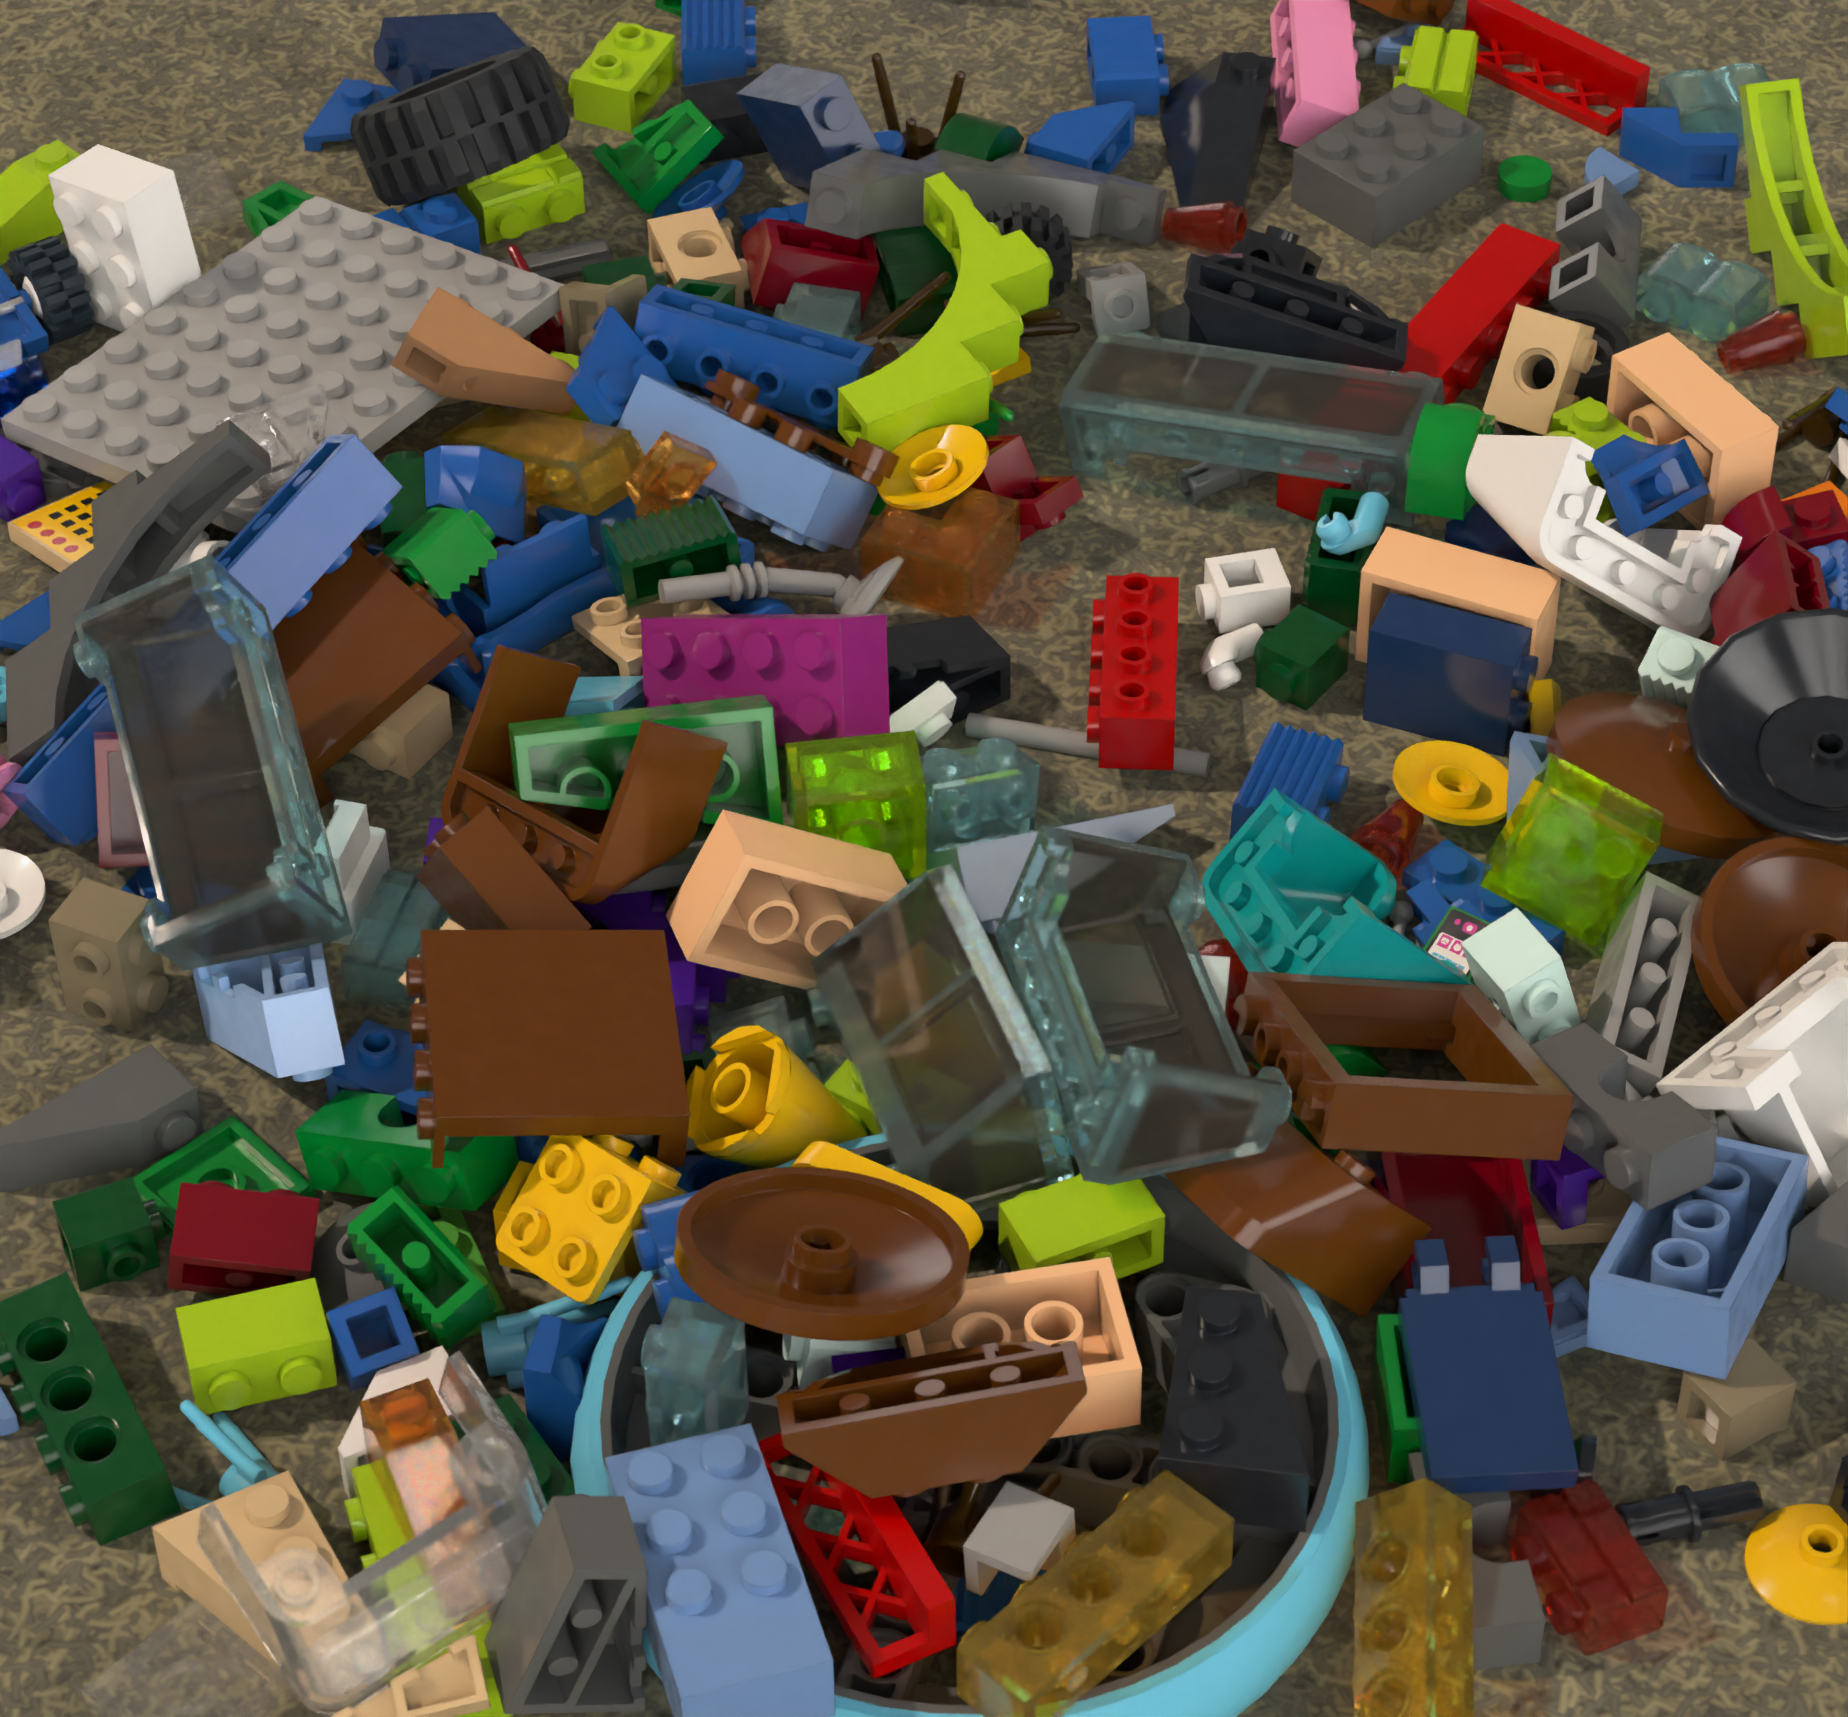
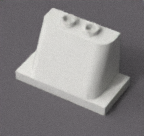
(1784, 1071)

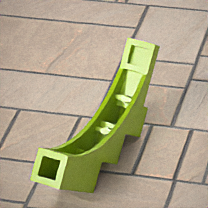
(950, 368)

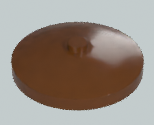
(1648, 754)
(1767, 918)
(821, 1253)

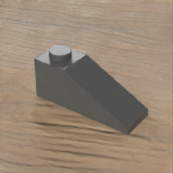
(103, 1124)

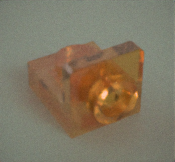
(669, 474)

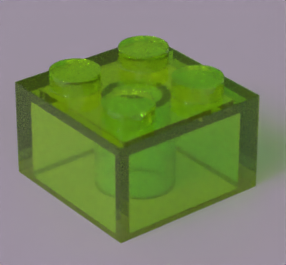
(861, 793)
(1572, 849)

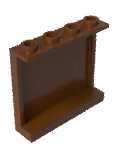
(362, 654)
(546, 1037)

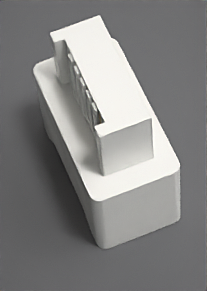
(358, 856)

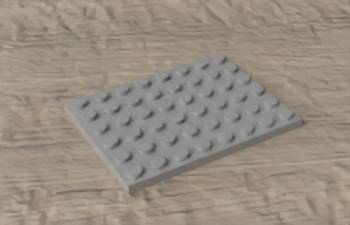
(292, 309)

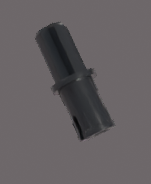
(1690, 1513)

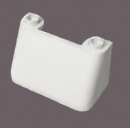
(1550, 510)

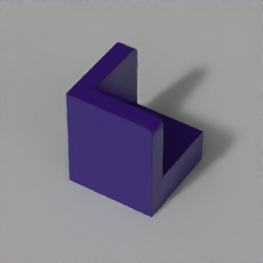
(1563, 1187)

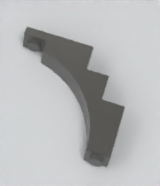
(886, 192)

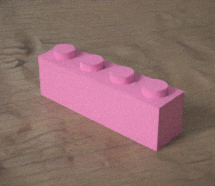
(1313, 67)

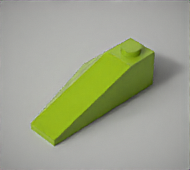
(28, 199)

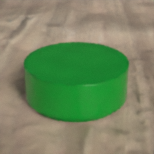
(1524, 178)

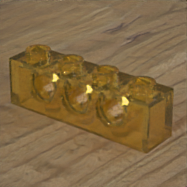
(1096, 1603)
(1413, 1604)

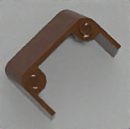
(579, 848)
(1308, 1215)

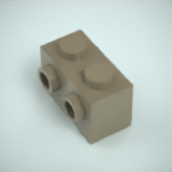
(104, 957)

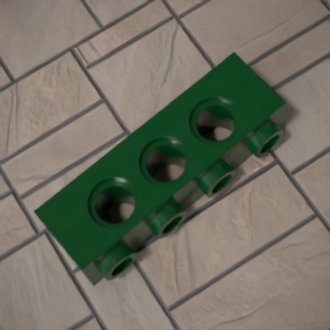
(84, 1410)

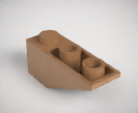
(481, 361)

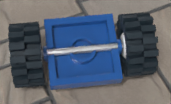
(46, 299)

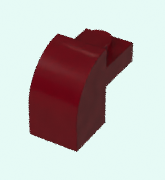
(1013, 475)
(1804, 520)

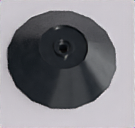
(1767, 715)

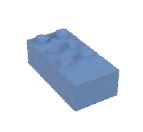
(755, 474)
(1696, 1270)
(723, 1581)

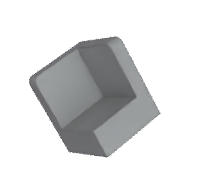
(1017, 1537)

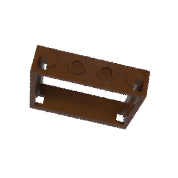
(1503, 1111)

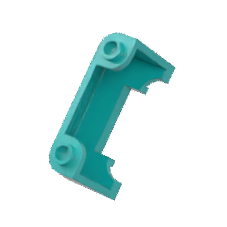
(1311, 902)

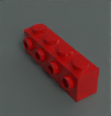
(1134, 672)

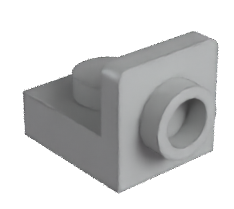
(1116, 296)

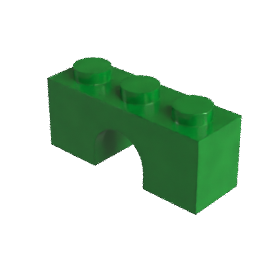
(364, 1150)

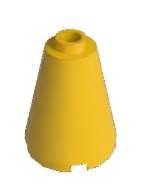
(762, 1103)

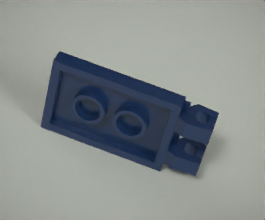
(1484, 1376)

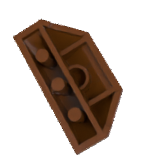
(934, 1416)

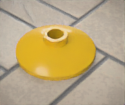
(935, 467)
(1452, 782)
(1792, 1573)

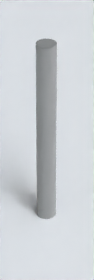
(1067, 741)

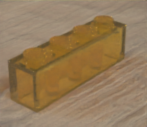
(565, 459)

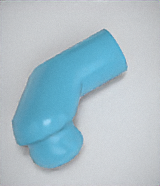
(1364, 530)

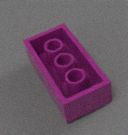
(814, 669)

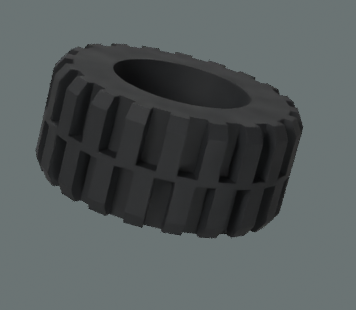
(460, 126)

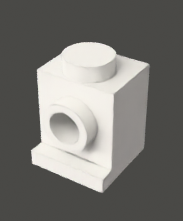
(1244, 590)

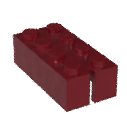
(1463, 1205)

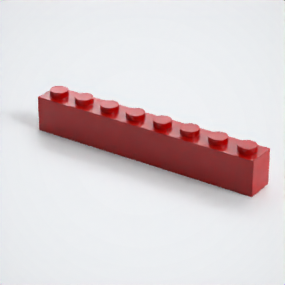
(1458, 330)

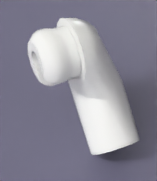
(1225, 651)

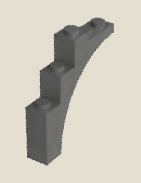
(137, 537)

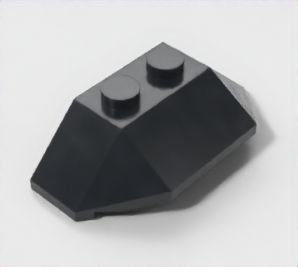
(1288, 313)

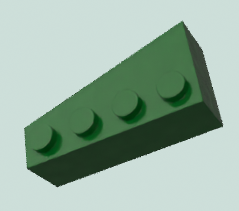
(585, 756)

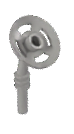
(848, 594)

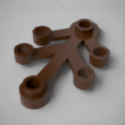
(739, 400)

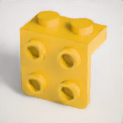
(582, 1210)

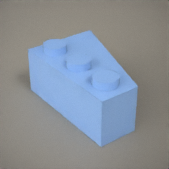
(274, 1012)

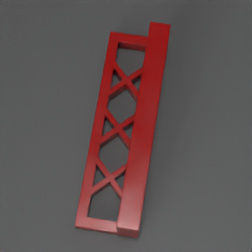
(1558, 59)
(884, 1542)

